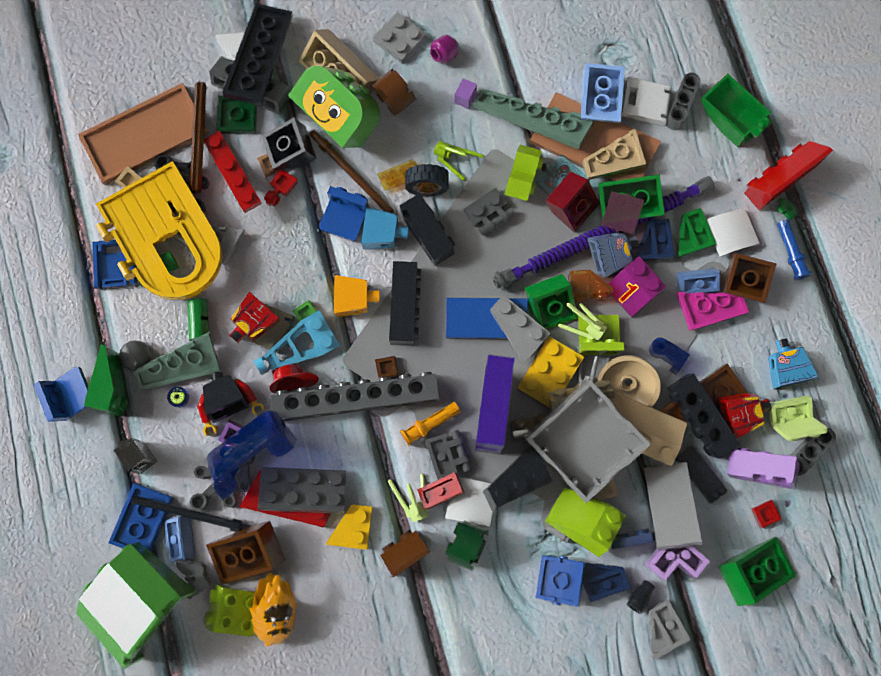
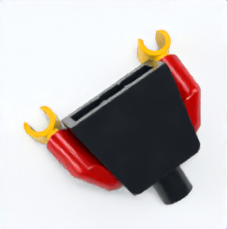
(223, 399)

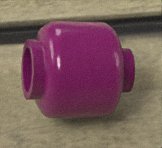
(444, 49)

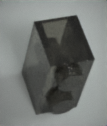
(135, 455)

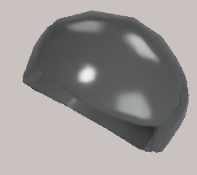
(134, 354)

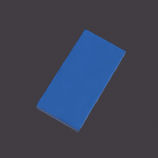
(472, 318)

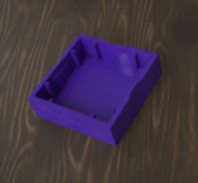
(494, 404)

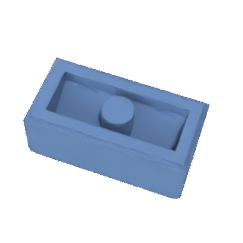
(699, 281)
(179, 538)

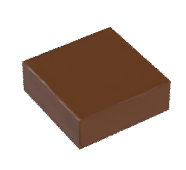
(387, 367)

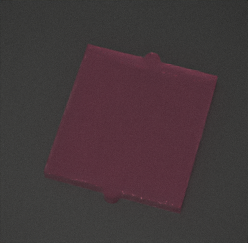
(622, 212)

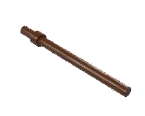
(326, 147)

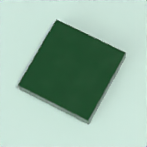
(236, 117)

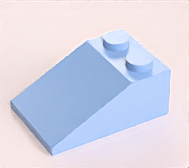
(602, 92)

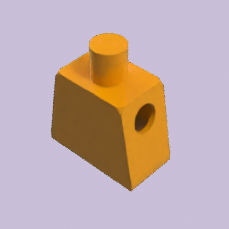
(352, 296)

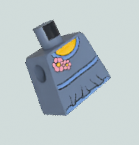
(611, 252)

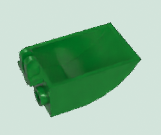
(735, 111)

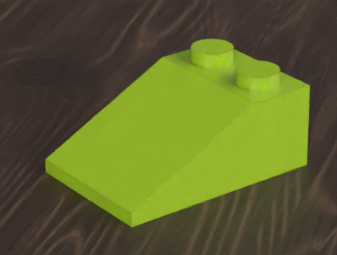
(588, 524)

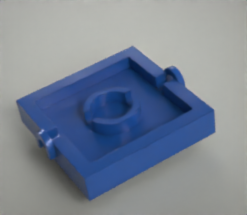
(560, 580)

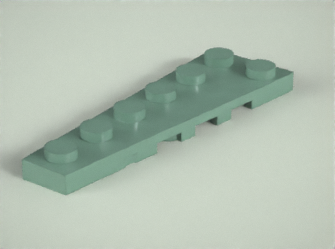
(548, 122)

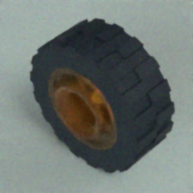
(427, 180)

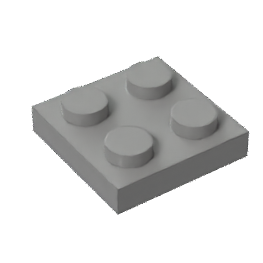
(399, 37)

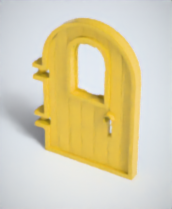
(145, 219)

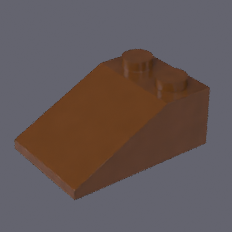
(246, 552)

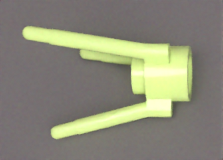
(594, 328)
(416, 509)

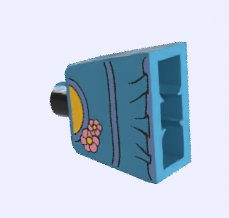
(790, 365)

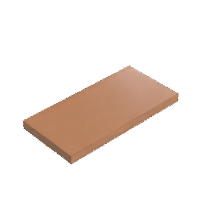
(140, 133)
(599, 137)

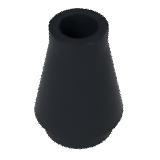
(640, 598)

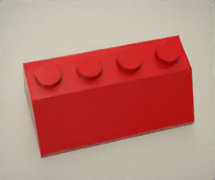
(786, 173)

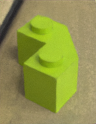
(524, 169)

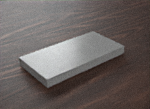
(672, 506)

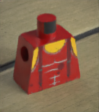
(252, 319)
(743, 412)

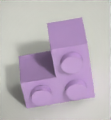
(686, 558)

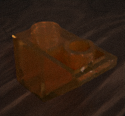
(587, 285)

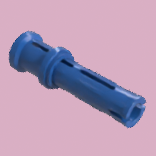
(796, 258)

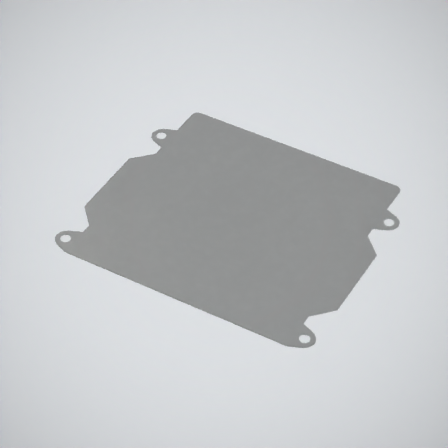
(470, 274)

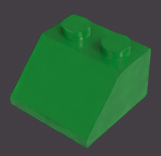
(549, 301)

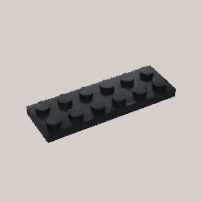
(257, 54)

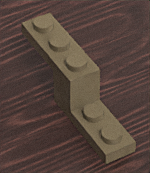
(523, 426)

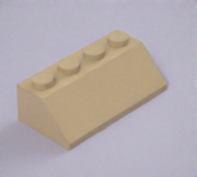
(329, 51)
(658, 428)

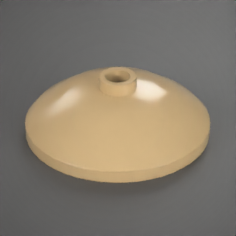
(644, 377)

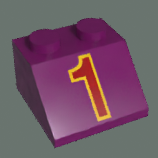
(636, 286)

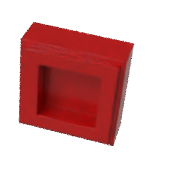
(766, 513)

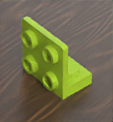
(608, 343)

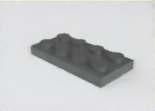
(302, 490)

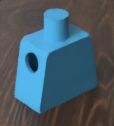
(381, 230)

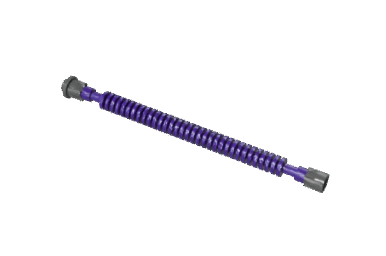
(580, 243)

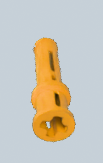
(421, 428)

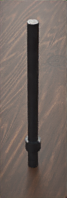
(235, 525)

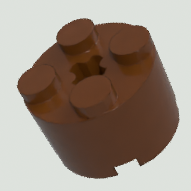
(394, 92)

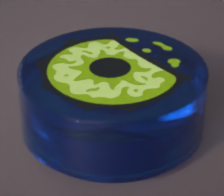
(178, 397)

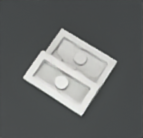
(732, 232)
(470, 505)

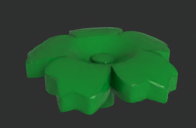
(787, 207)

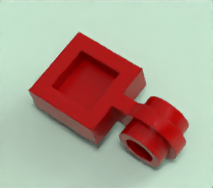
(283, 184)

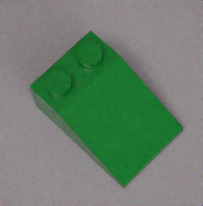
(107, 384)
(757, 572)

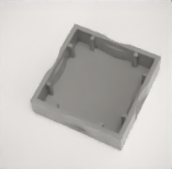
(587, 440)

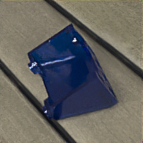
(264, 431)

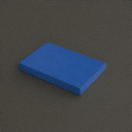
(139, 522)

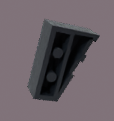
(427, 229)
(520, 478)

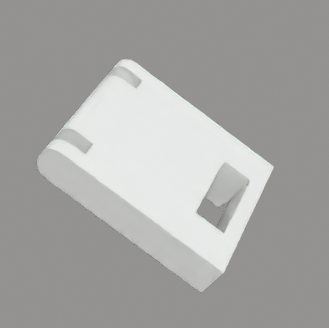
(650, 102)

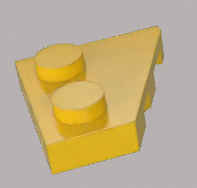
(353, 528)

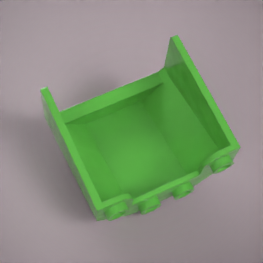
(130, 601)

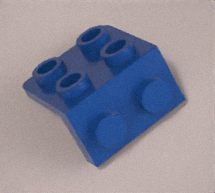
(344, 213)
(64, 396)

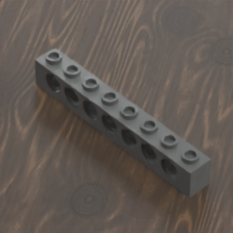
(282, 398)

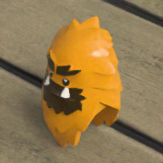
(273, 610)

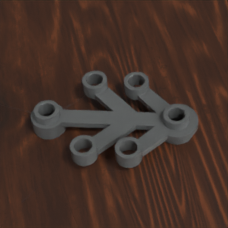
(209, 492)

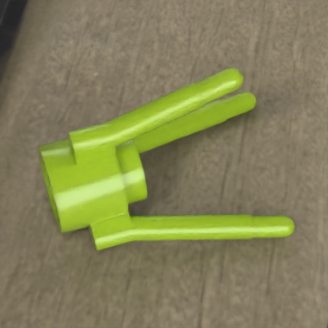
(445, 150)

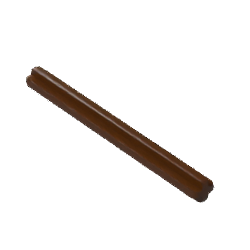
(198, 137)

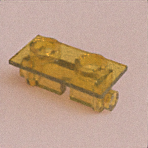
(394, 176)

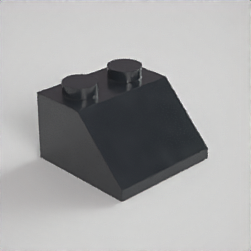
(289, 145)

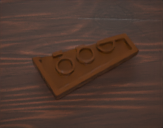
(717, 384)

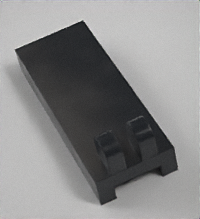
(702, 475)

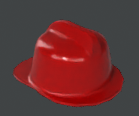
(291, 378)

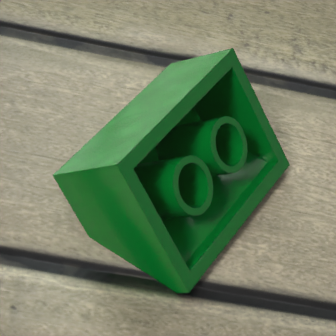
(644, 188)

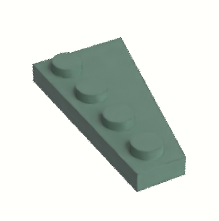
(183, 363)

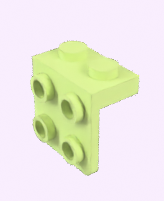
(795, 419)

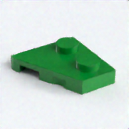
(694, 233)

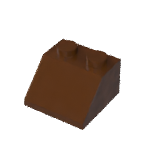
(749, 277)
(404, 553)

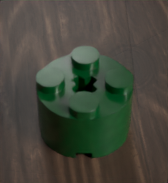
(467, 544)

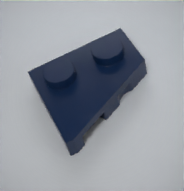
(656, 241)
(625, 540)
(604, 581)

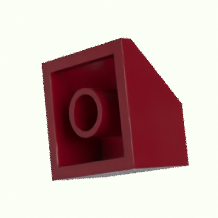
(573, 201)

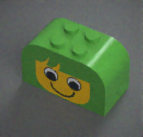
(337, 104)

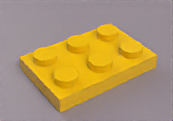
(550, 370)

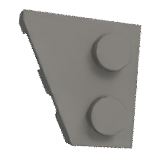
(665, 629)

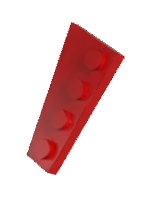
(251, 502)

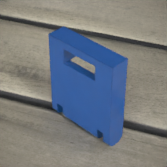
(106, 268)

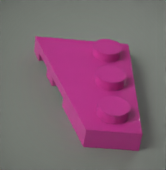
(707, 309)

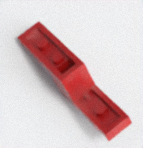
(232, 172)

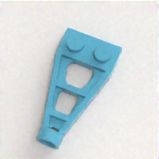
(319, 332)

